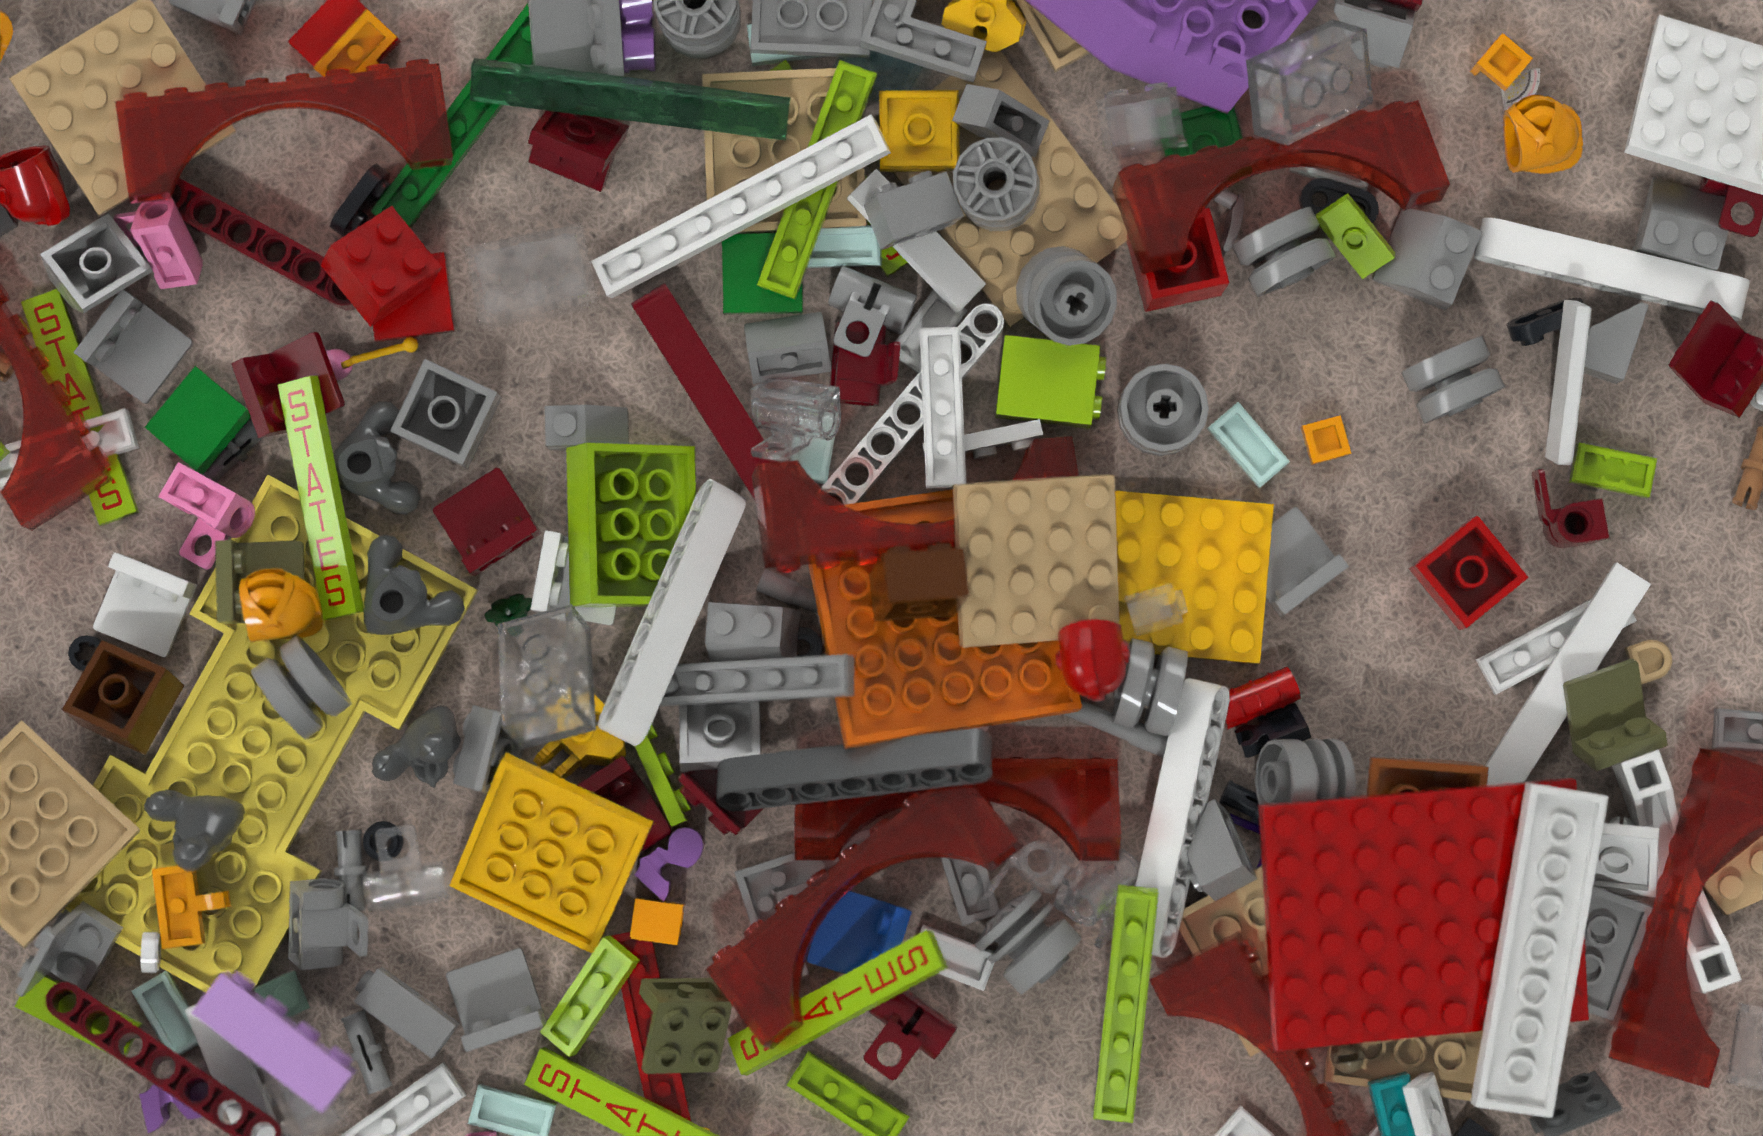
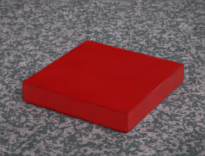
(327, 27)
(423, 315)

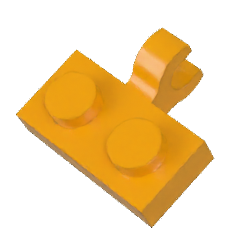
(358, 46)
(182, 906)

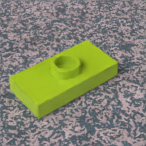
(1355, 236)
(1613, 470)

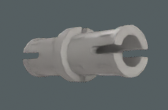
(350, 866)
(376, 1077)

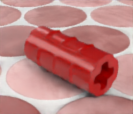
(1261, 697)

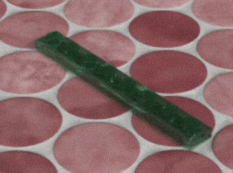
(629, 99)

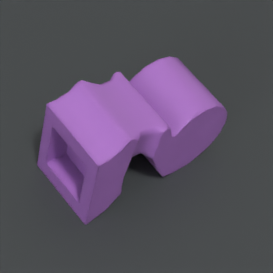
(637, 35)
(683, 850)
(155, 1104)

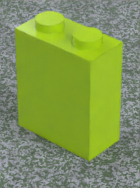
(1049, 382)

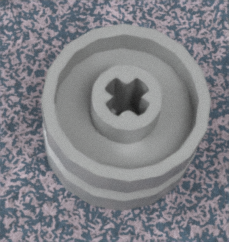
(1282, 248)
(1066, 295)
(1453, 381)
(1169, 387)
(1150, 687)
(296, 690)

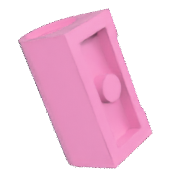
(164, 241)
(218, 510)

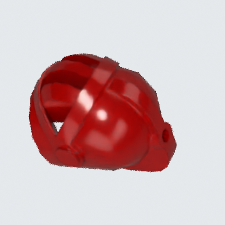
(33, 186)
(1092, 657)

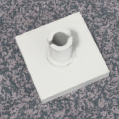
(1628, 858)

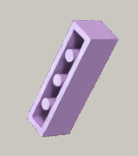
(274, 1040)

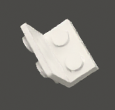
(553, 582)
(144, 605)

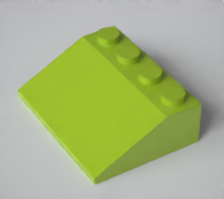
(624, 518)

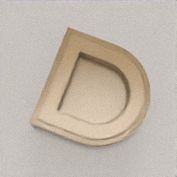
(1653, 659)

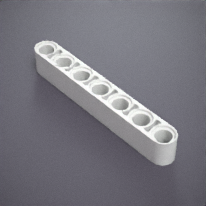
(1609, 268)
(903, 433)
(672, 613)
(1180, 803)

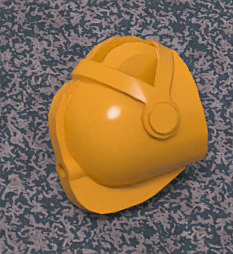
(1541, 135)
(279, 605)

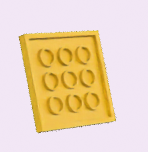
(1209, 552)
(550, 853)

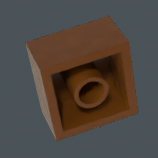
(919, 583)
(123, 697)

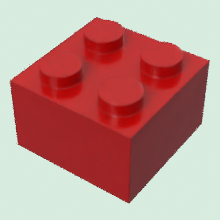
(380, 266)
(1197, 277)
(1468, 573)

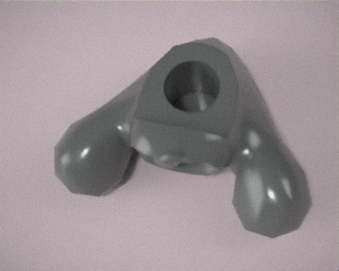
(368, 462)
(398, 597)
(424, 747)
(201, 826)

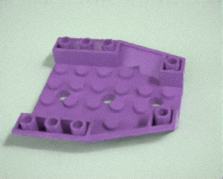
(1178, 42)

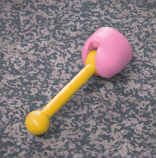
(343, 363)

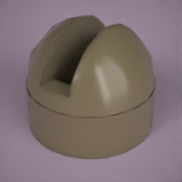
(1347, 1049)

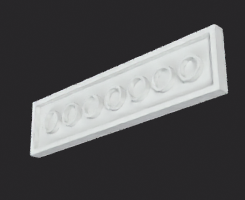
(1539, 950)

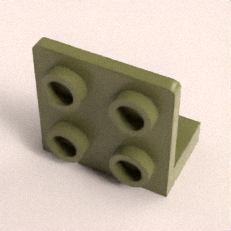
(241, 559)
(1610, 716)
(685, 1025)

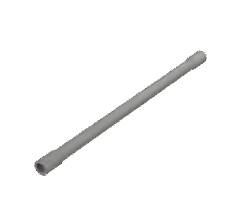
(793, 593)

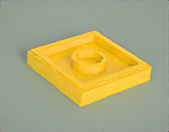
(919, 130)

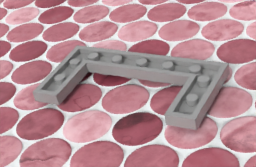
(898, 35)
(773, 880)

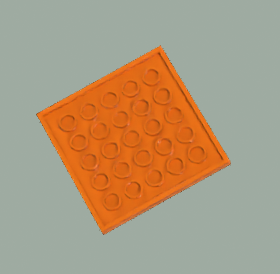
(913, 671)

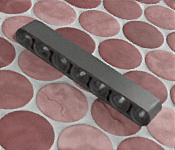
(854, 772)

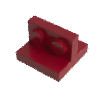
(576, 146)

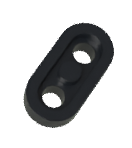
(1334, 191)
(353, 210)
(1532, 326)

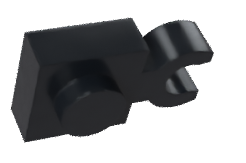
(1276, 725)

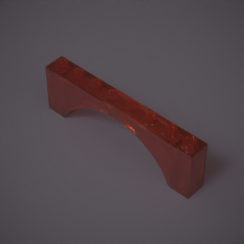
(168, 130)
(1380, 147)
(55, 455)
(808, 526)
(1066, 795)
(766, 967)
(1229, 990)
(1658, 1014)

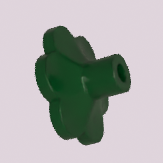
(508, 609)

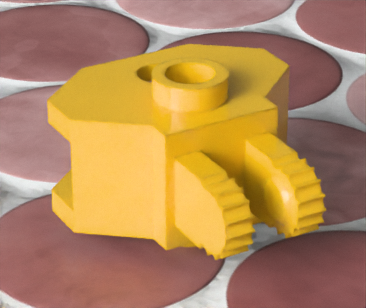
(1000, 17)
(584, 749)

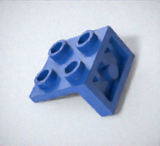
(857, 932)

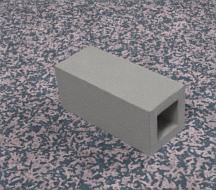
(405, 1011)

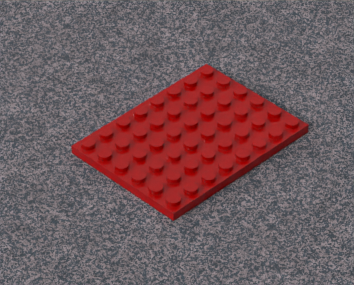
(1388, 912)

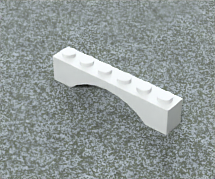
(1652, 804)

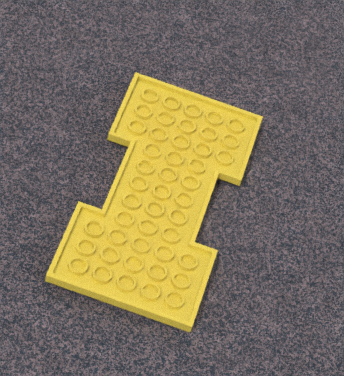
(241, 749)

